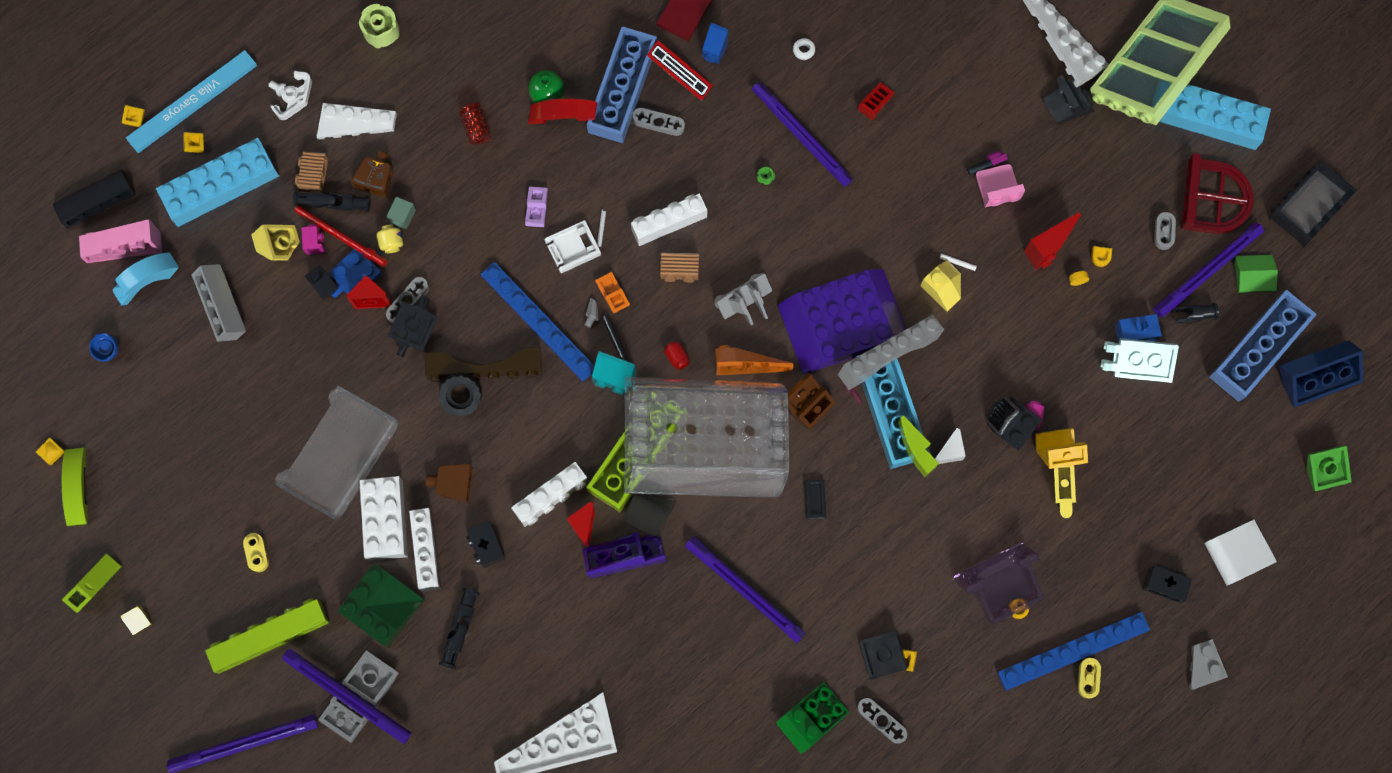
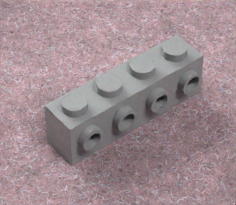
(218, 302)

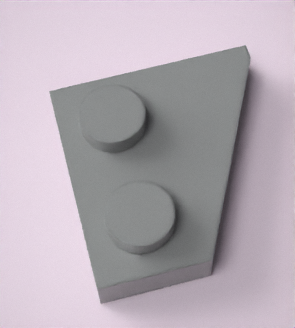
(1205, 665)

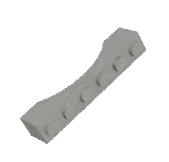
(870, 362)

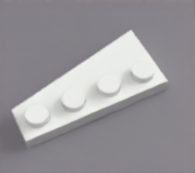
(351, 120)

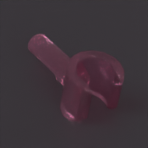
(853, 393)

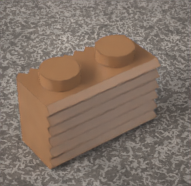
(312, 171)
(679, 266)

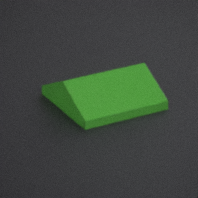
(1256, 273)
(1328, 468)

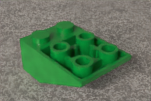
(812, 717)

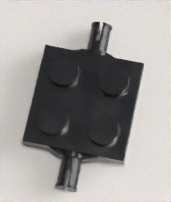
(412, 326)

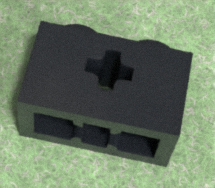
(486, 533)
(1156, 583)

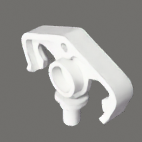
(295, 97)

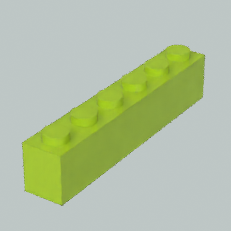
(266, 636)

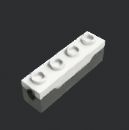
(425, 549)

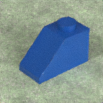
(715, 43)

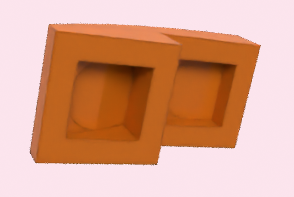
(612, 292)

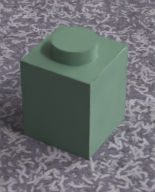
(401, 213)

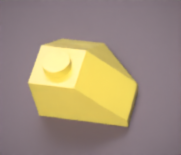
(275, 241)
(944, 285)

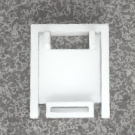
(569, 248)

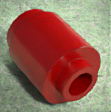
(677, 355)

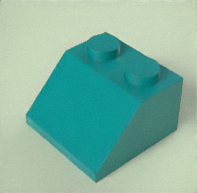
(612, 372)

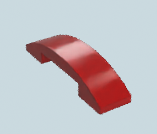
(562, 109)

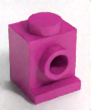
(312, 240)

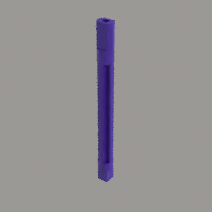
(802, 134)
(1208, 270)
(745, 589)
(346, 696)
(243, 743)

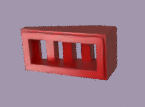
(868, 111)

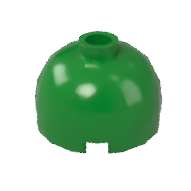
(546, 86)

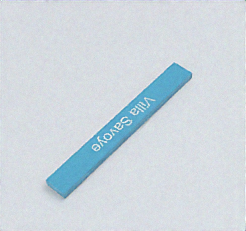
(191, 101)

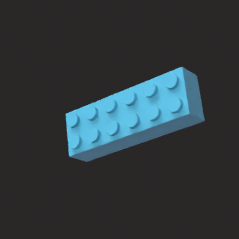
(1219, 117)
(217, 182)
(888, 402)

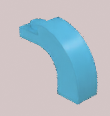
(142, 273)

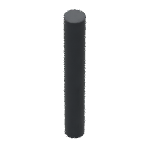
(614, 337)

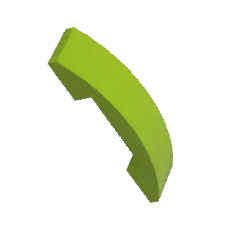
(73, 487)

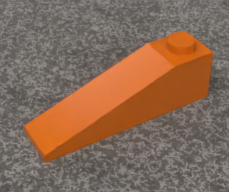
(738, 361)

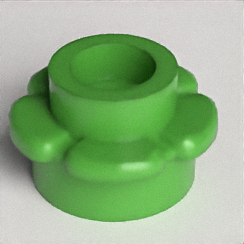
(765, 171)

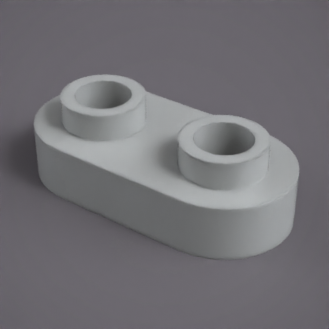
(1165, 232)

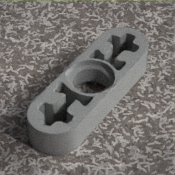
(672, 121)
(412, 286)
(890, 734)

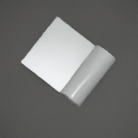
(1240, 552)

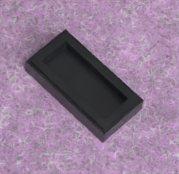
(815, 499)

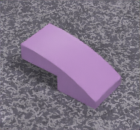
(536, 207)

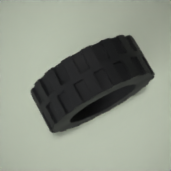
(453, 407)

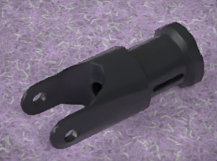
(1197, 313)

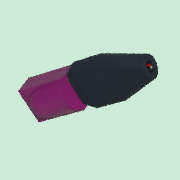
(992, 159)

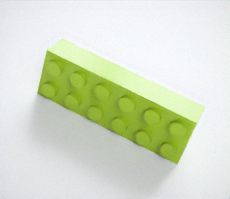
(610, 478)

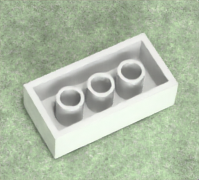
(383, 518)

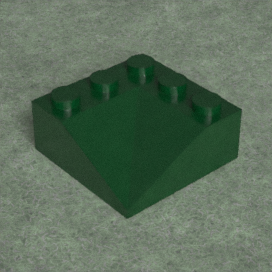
(380, 605)

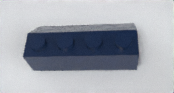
(1322, 373)

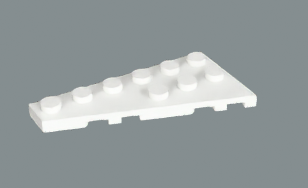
(1067, 43)
(570, 740)

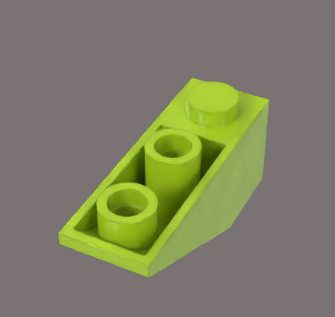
(91, 583)

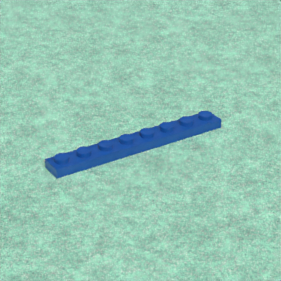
(538, 321)
(1073, 651)

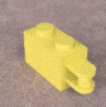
(1065, 489)

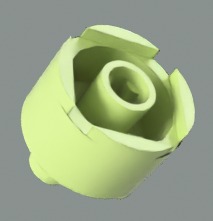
(379, 25)

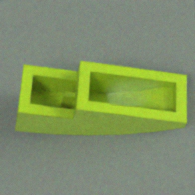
(916, 447)

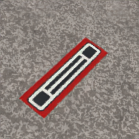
(679, 70)

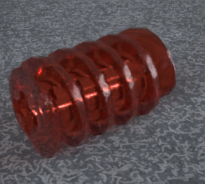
(474, 124)

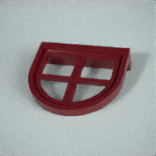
(1192, 194)

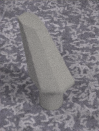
(592, 313)

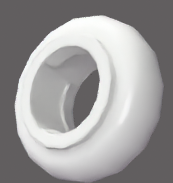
(804, 42)

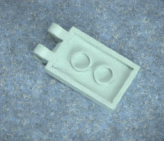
(1141, 359)

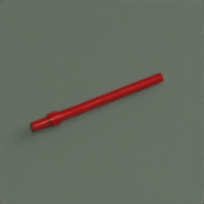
(368, 253)

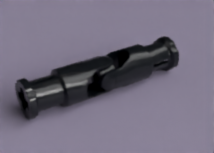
(318, 199)
(456, 637)

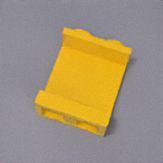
(1059, 448)

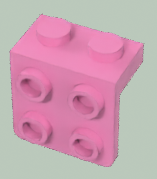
(999, 185)

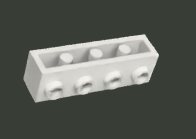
(668, 219)
(549, 494)

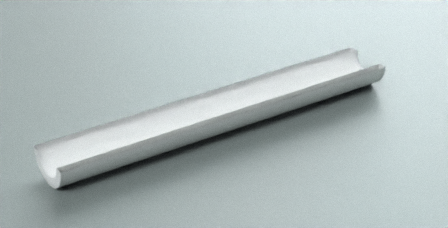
(601, 228)
(958, 262)

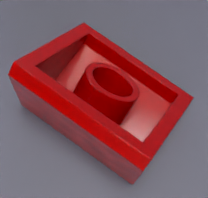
(368, 295)
(582, 523)

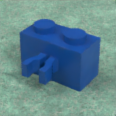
(1139, 328)

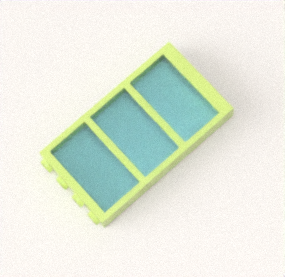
(1160, 59)

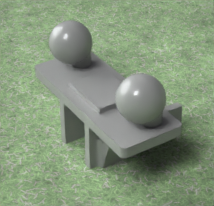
(744, 295)

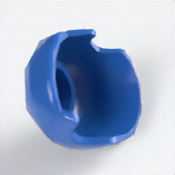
(104, 347)

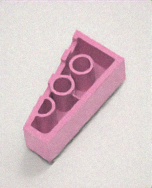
(121, 242)

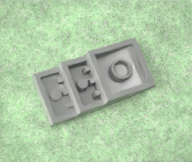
(370, 681)

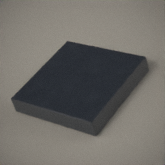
(883, 655)

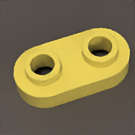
(257, 551)
(1089, 678)

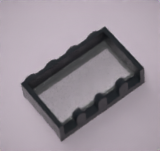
(1312, 203)

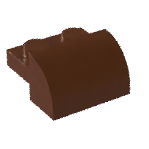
(809, 401)

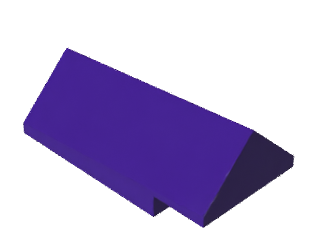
(623, 555)

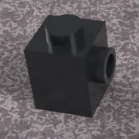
(321, 281)

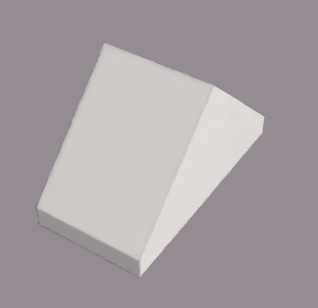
(952, 450)

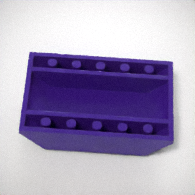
(841, 319)

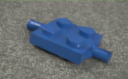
(352, 271)

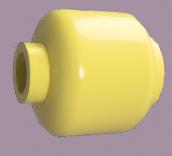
(389, 239)

